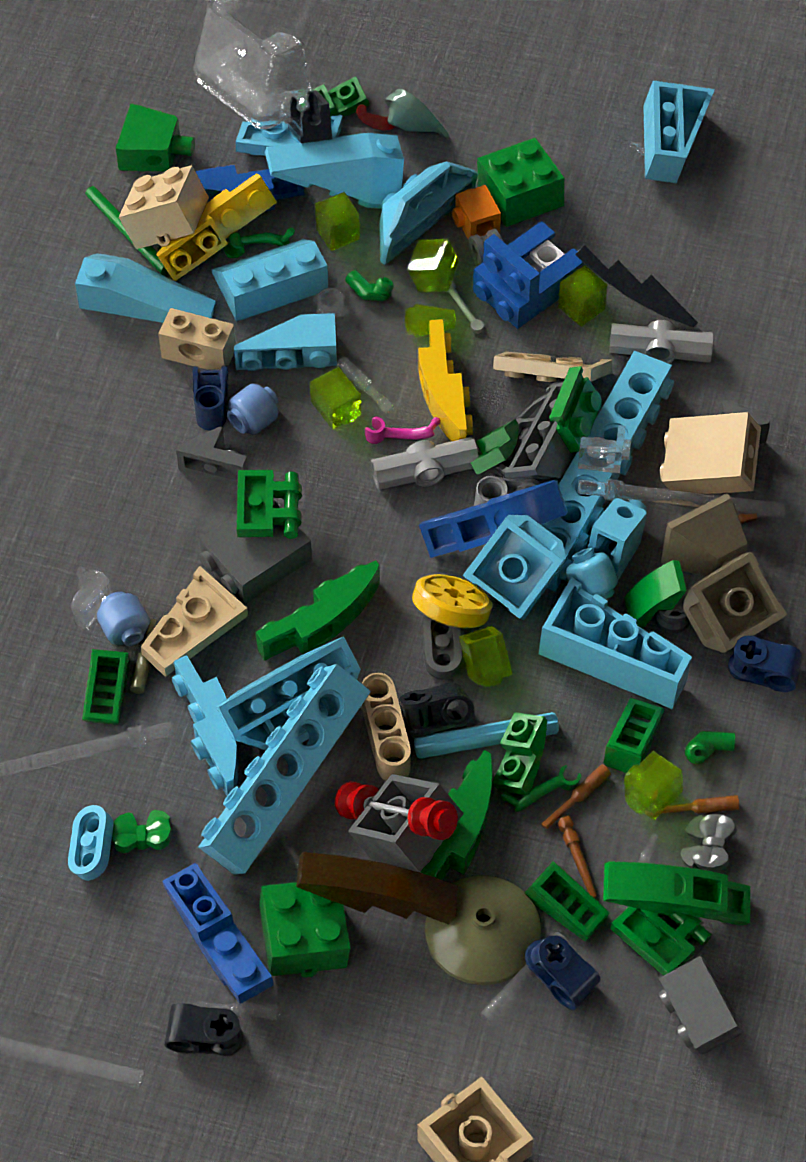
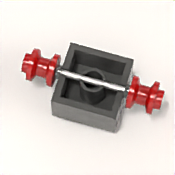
(400, 821)

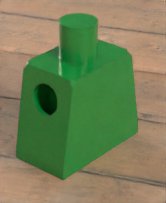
(150, 140)

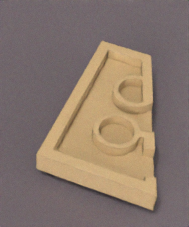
(519, 364)
(194, 622)

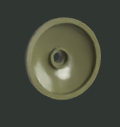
(485, 950)

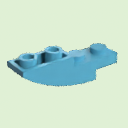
(211, 734)

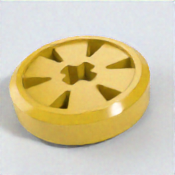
(452, 601)

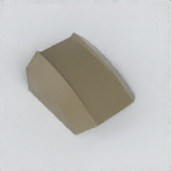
(732, 604)

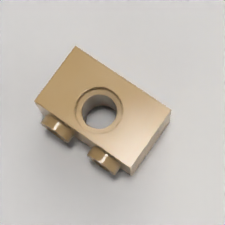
(196, 340)

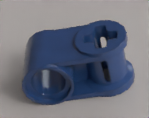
(210, 396)
(767, 663)
(566, 974)

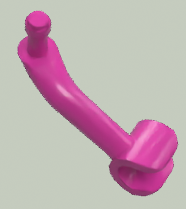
(381, 432)

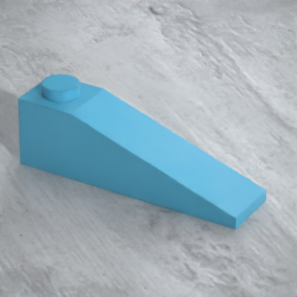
(358, 164)
(134, 291)

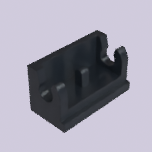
(313, 122)

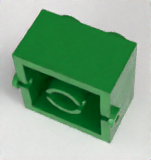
(522, 181)
(302, 931)

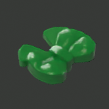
(128, 835)

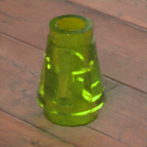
(418, 318)

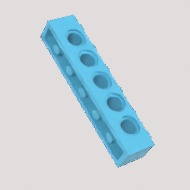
(344, 698)

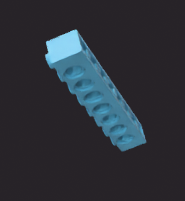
(633, 397)

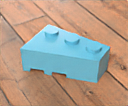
(670, 127)

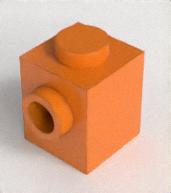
(476, 212)

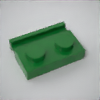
(575, 408)

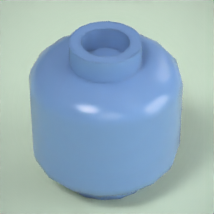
(253, 409)
(122, 618)

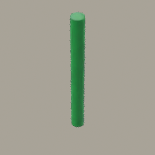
(112, 214)

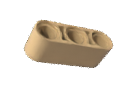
(386, 712)

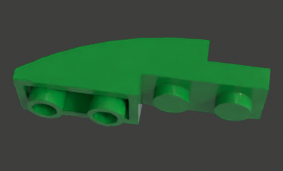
(334, 609)
(474, 801)
(677, 889)

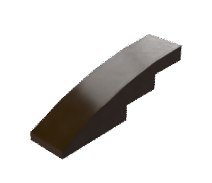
(377, 884)

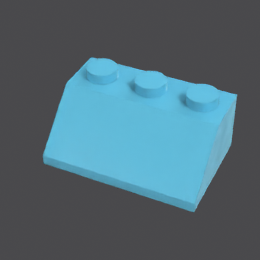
(272, 278)

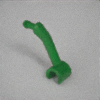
(236, 249)
(542, 789)

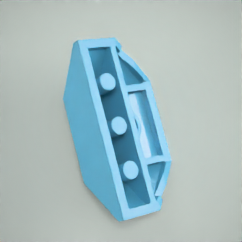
(420, 205)
(263, 704)

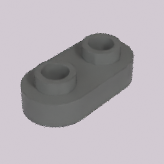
(441, 648)

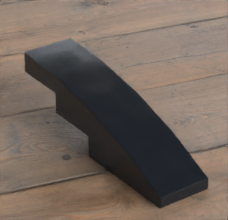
(648, 294)

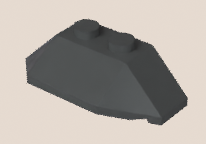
(539, 448)

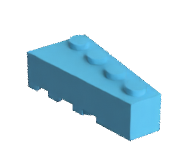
(612, 647)

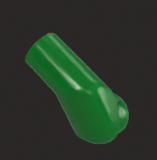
(370, 291)
(706, 743)

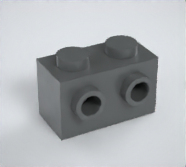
(699, 1005)

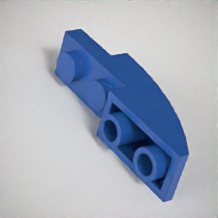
(226, 177)
(478, 523)
(217, 934)

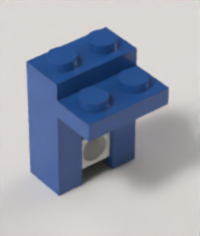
(523, 275)

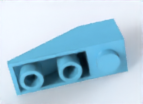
(297, 343)

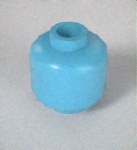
(593, 572)

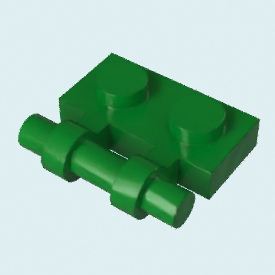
(256, 503)
(656, 940)

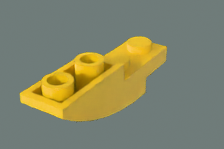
(220, 218)
(442, 387)

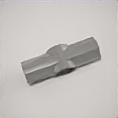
(661, 341)
(424, 463)

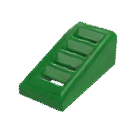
(108, 659)
(624, 755)
(559, 912)

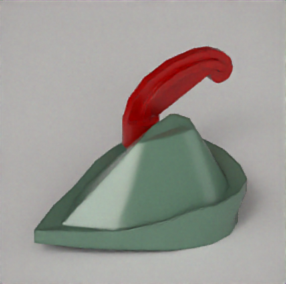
(404, 113)

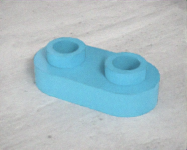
(90, 849)

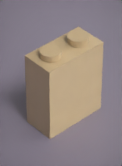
(711, 453)

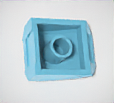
(517, 563)

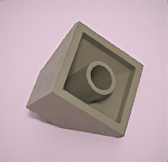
(705, 537)

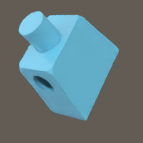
(623, 524)

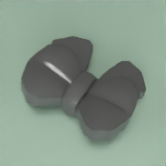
(715, 832)

